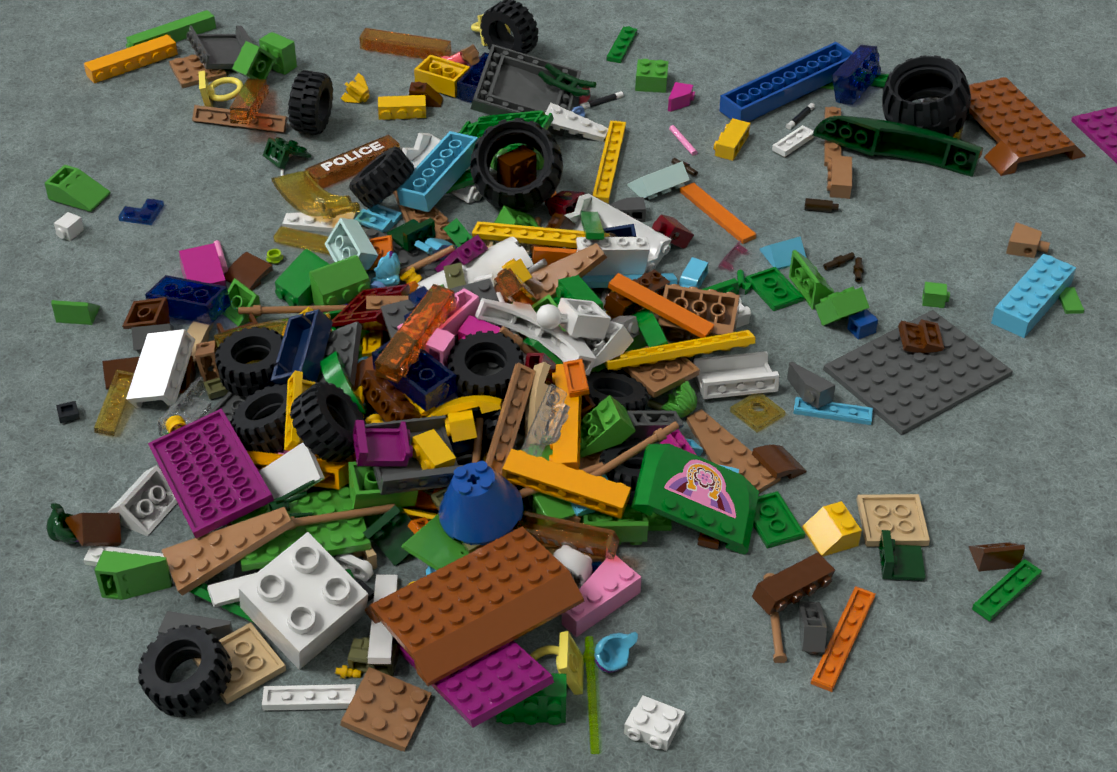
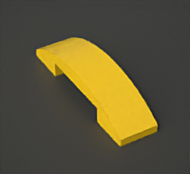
(486, 404)

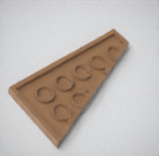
(440, 220)
(580, 263)
(728, 451)
(208, 555)

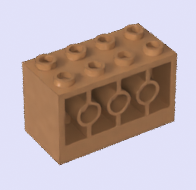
(709, 304)

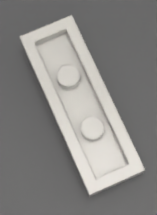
(793, 141)

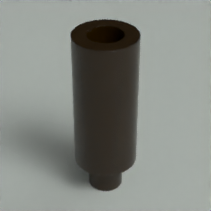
(820, 205)

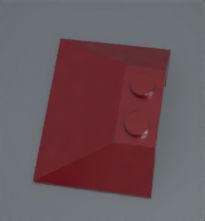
(369, 320)

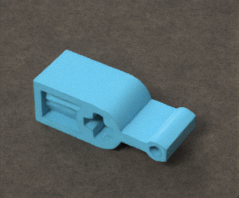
(433, 245)
(694, 273)

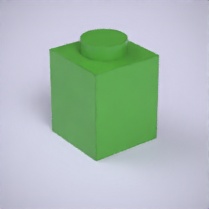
(935, 294)

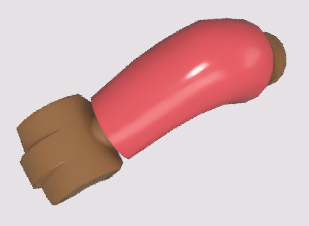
(465, 56)

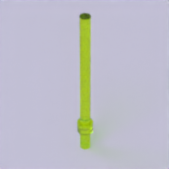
(589, 659)

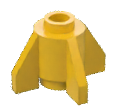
(357, 91)

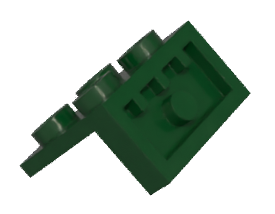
(278, 151)
(411, 231)
(391, 533)
(900, 561)

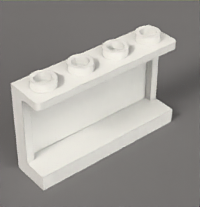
(623, 255)
(161, 367)
(735, 375)

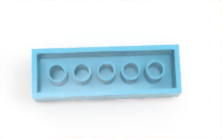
(437, 172)
(1033, 295)

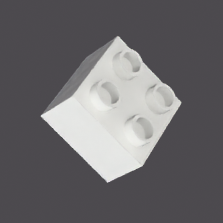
(303, 600)

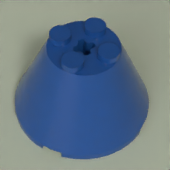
(479, 505)

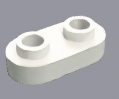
(360, 568)

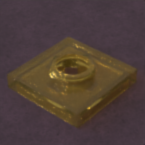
(757, 419)

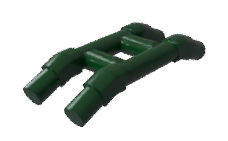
(563, 76)

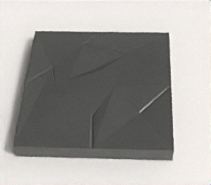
(513, 85)

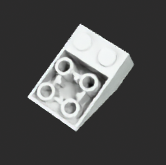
(614, 344)

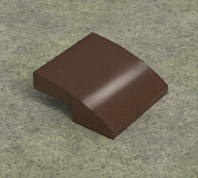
(248, 270)
(921, 337)
(778, 461)

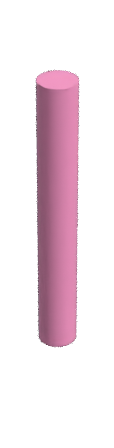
(683, 140)
(221, 256)

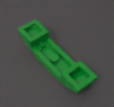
(650, 328)
(334, 373)

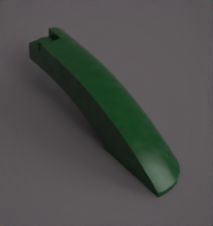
(900, 141)

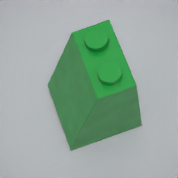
(295, 283)

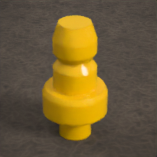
(347, 672)

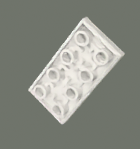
(292, 471)

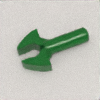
(741, 282)

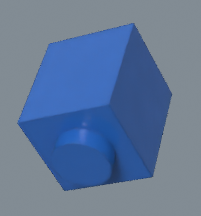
(862, 324)

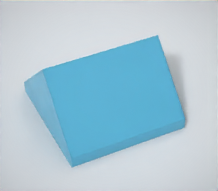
(780, 253)

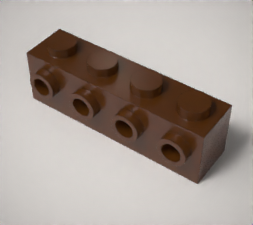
(621, 306)
(386, 398)
(793, 583)

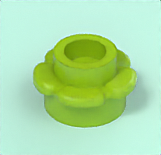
(274, 256)

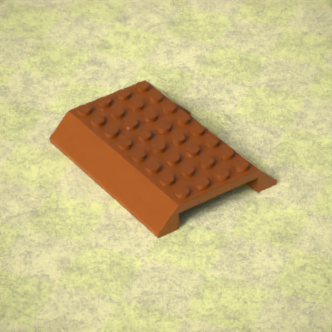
(1016, 125)
(477, 604)

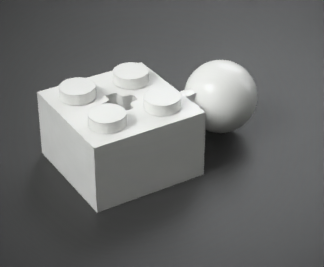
(577, 317)

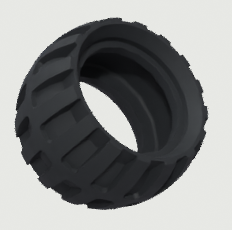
(926, 79)
(509, 133)

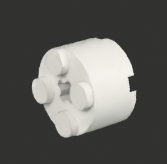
(576, 563)

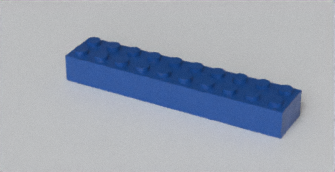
(784, 84)

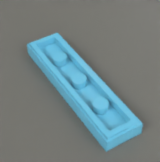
(835, 411)

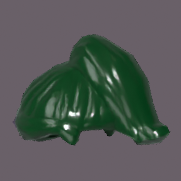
(58, 528)

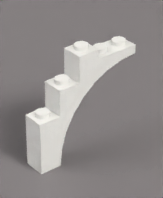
(523, 319)

